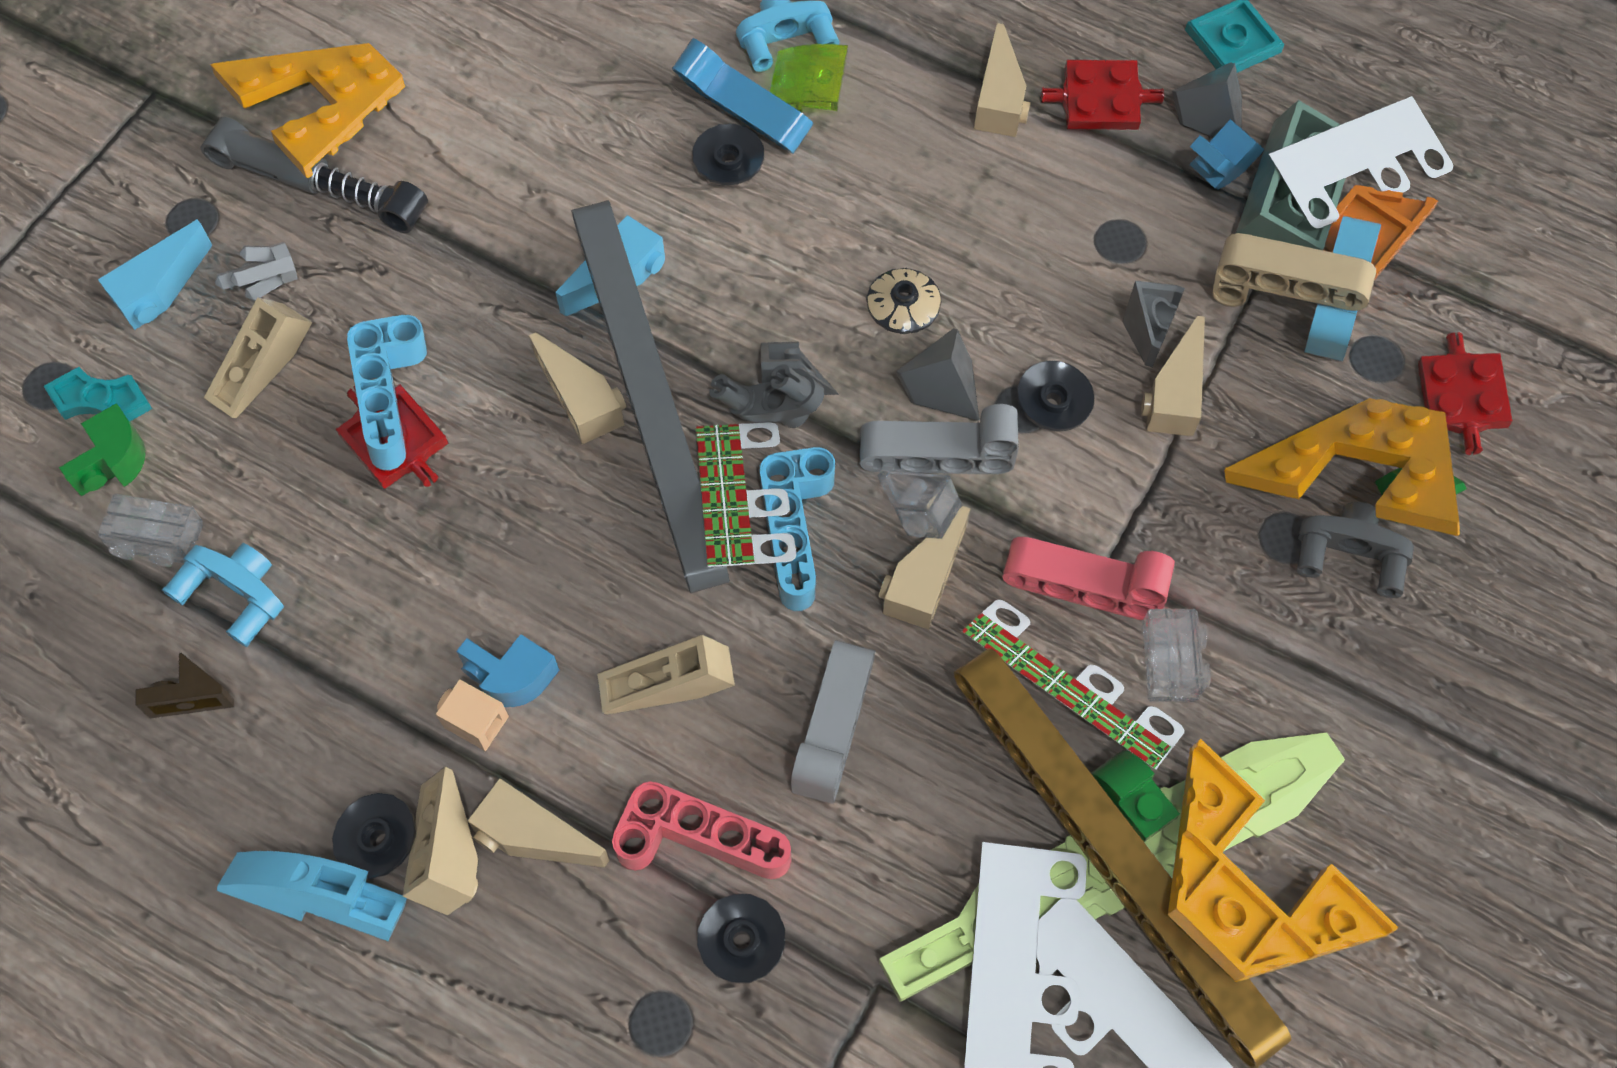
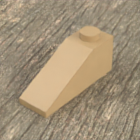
(1003, 90)
(257, 355)
(1177, 390)
(582, 391)
(922, 576)
(667, 676)
(528, 830)
(443, 853)

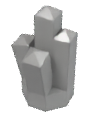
(267, 270)

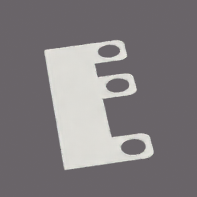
(1353, 147)
(1004, 980)
(1117, 993)

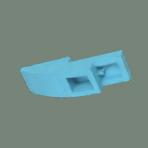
(314, 885)

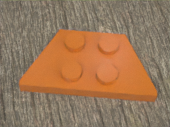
(1396, 214)

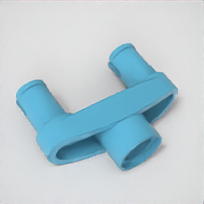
(781, 21)
(239, 573)

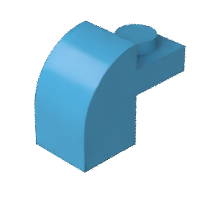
(1225, 155)
(515, 677)

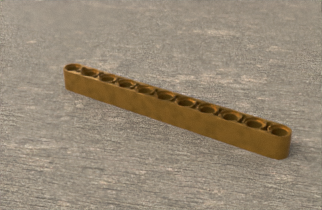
(1116, 853)

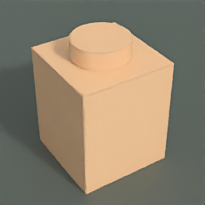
(471, 714)

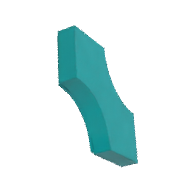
(82, 394)

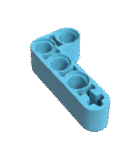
(1332, 325)
(385, 351)
(799, 485)

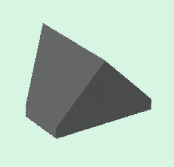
(1210, 101)
(1150, 316)
(789, 353)
(942, 378)

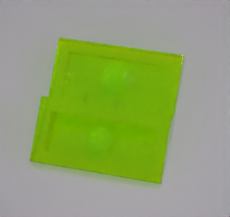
(810, 75)

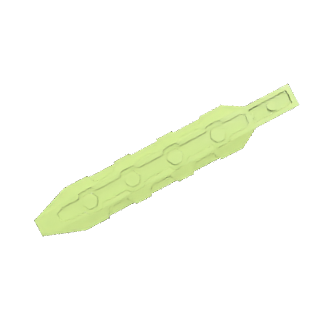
(1280, 770)

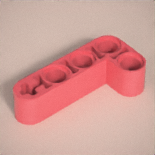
(1089, 577)
(703, 839)

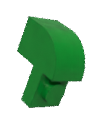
(116, 453)
(1135, 794)

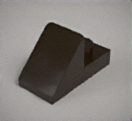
(192, 694)

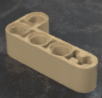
(1291, 272)

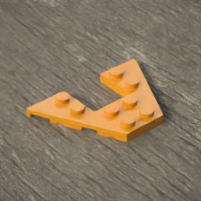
(349, 77)
(1372, 432)
(1228, 911)

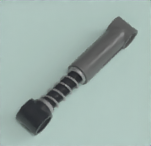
(234, 145)

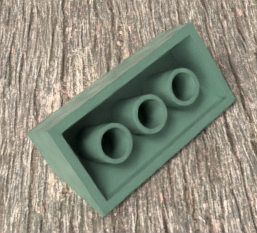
(1271, 207)

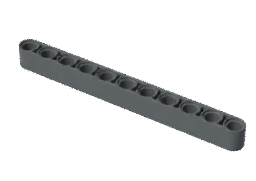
(647, 391)

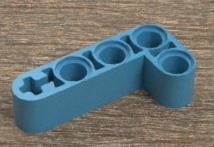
(741, 96)

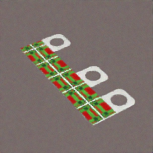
(728, 503)
(1074, 693)

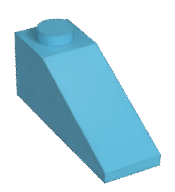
(645, 257)
(156, 276)

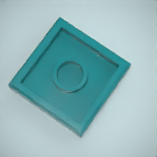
(1234, 35)

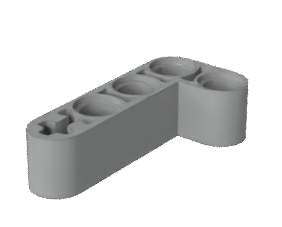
(943, 446)
(833, 723)

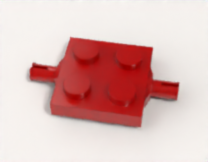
(1102, 94)
(1467, 389)
(420, 437)

